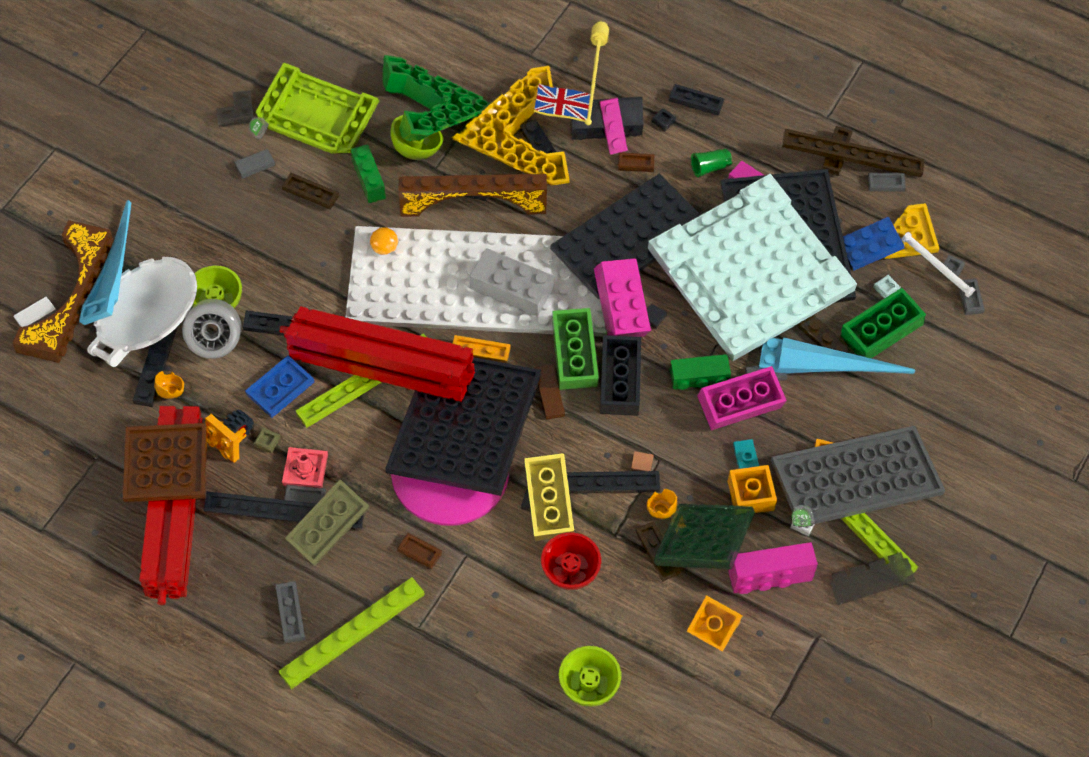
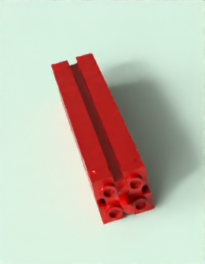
(380, 353)
(169, 530)

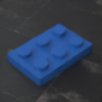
(872, 243)
(279, 386)

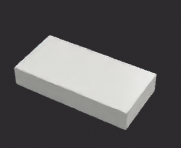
(35, 313)

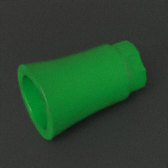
(710, 161)

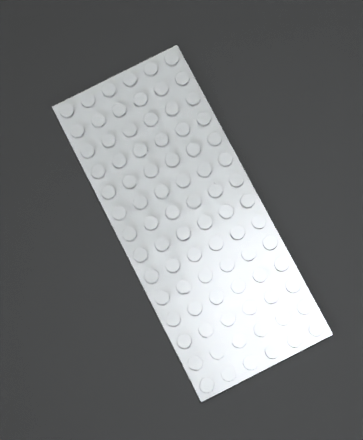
(429, 282)

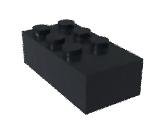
(620, 375)

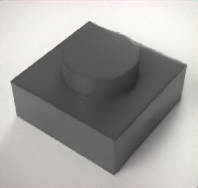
(954, 265)

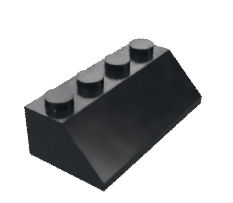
(631, 114)

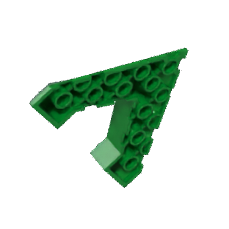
(447, 100)

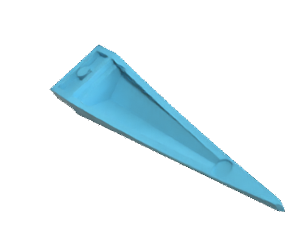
(106, 289)
(800, 357)

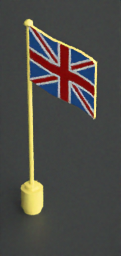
(569, 102)

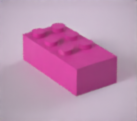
(622, 298)
(741, 398)
(773, 568)

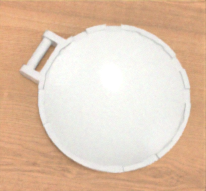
(148, 308)

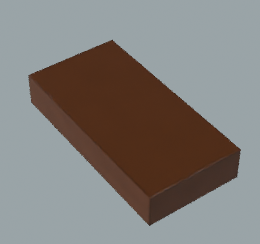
(636, 162)
(419, 550)

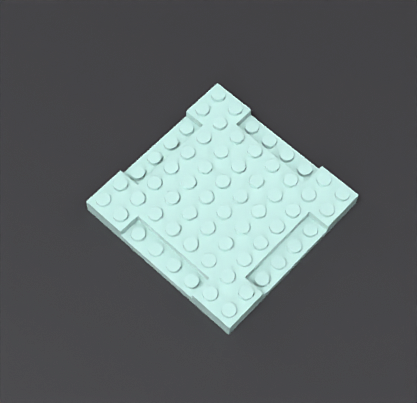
(751, 267)

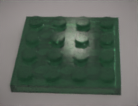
(704, 536)

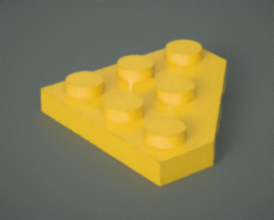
(918, 223)

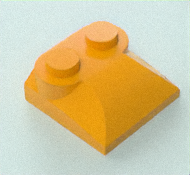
(714, 623)

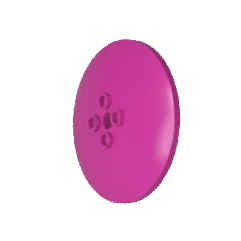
(443, 503)

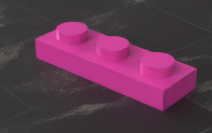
(613, 125)

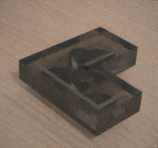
(239, 113)

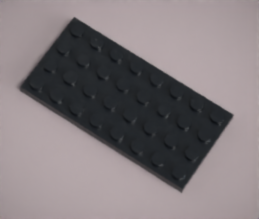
(624, 230)

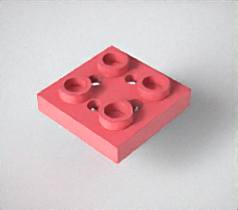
(306, 462)

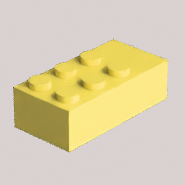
(549, 496)

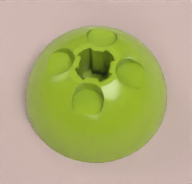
(414, 149)
(218, 283)
(593, 667)

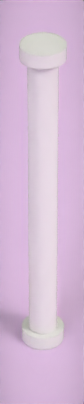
(940, 266)

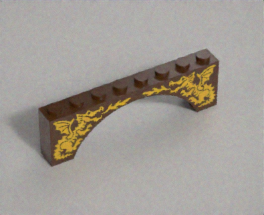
(421, 192)
(51, 336)

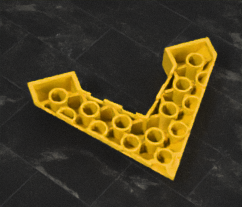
(496, 125)

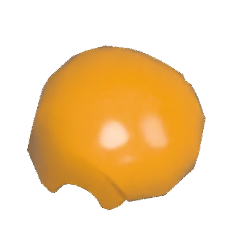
(384, 241)
(169, 385)
(662, 504)

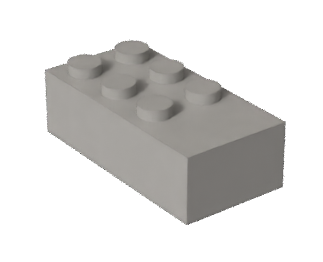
(511, 282)

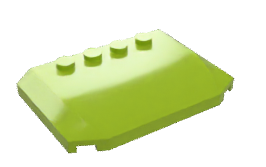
(315, 111)

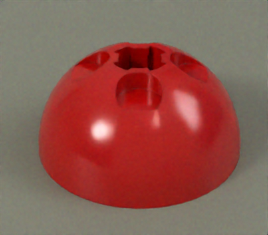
(571, 551)

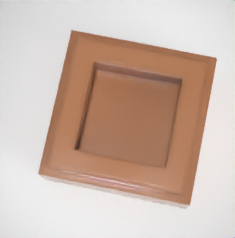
(642, 461)

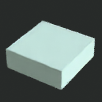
(886, 286)

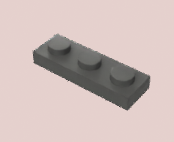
(290, 612)

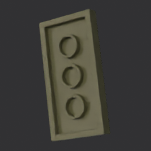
(327, 522)

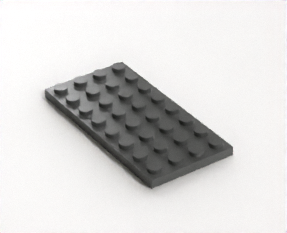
(859, 474)

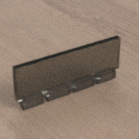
(872, 581)

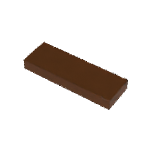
(550, 393)

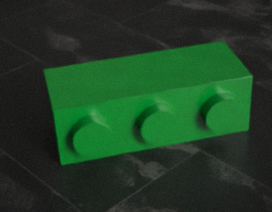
(368, 173)
(699, 371)

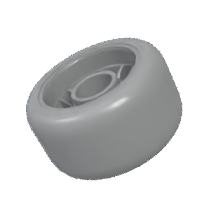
(207, 342)

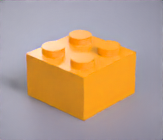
(752, 488)

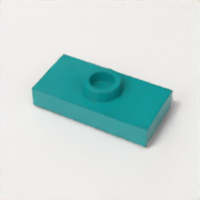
(745, 454)

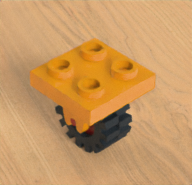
(228, 433)

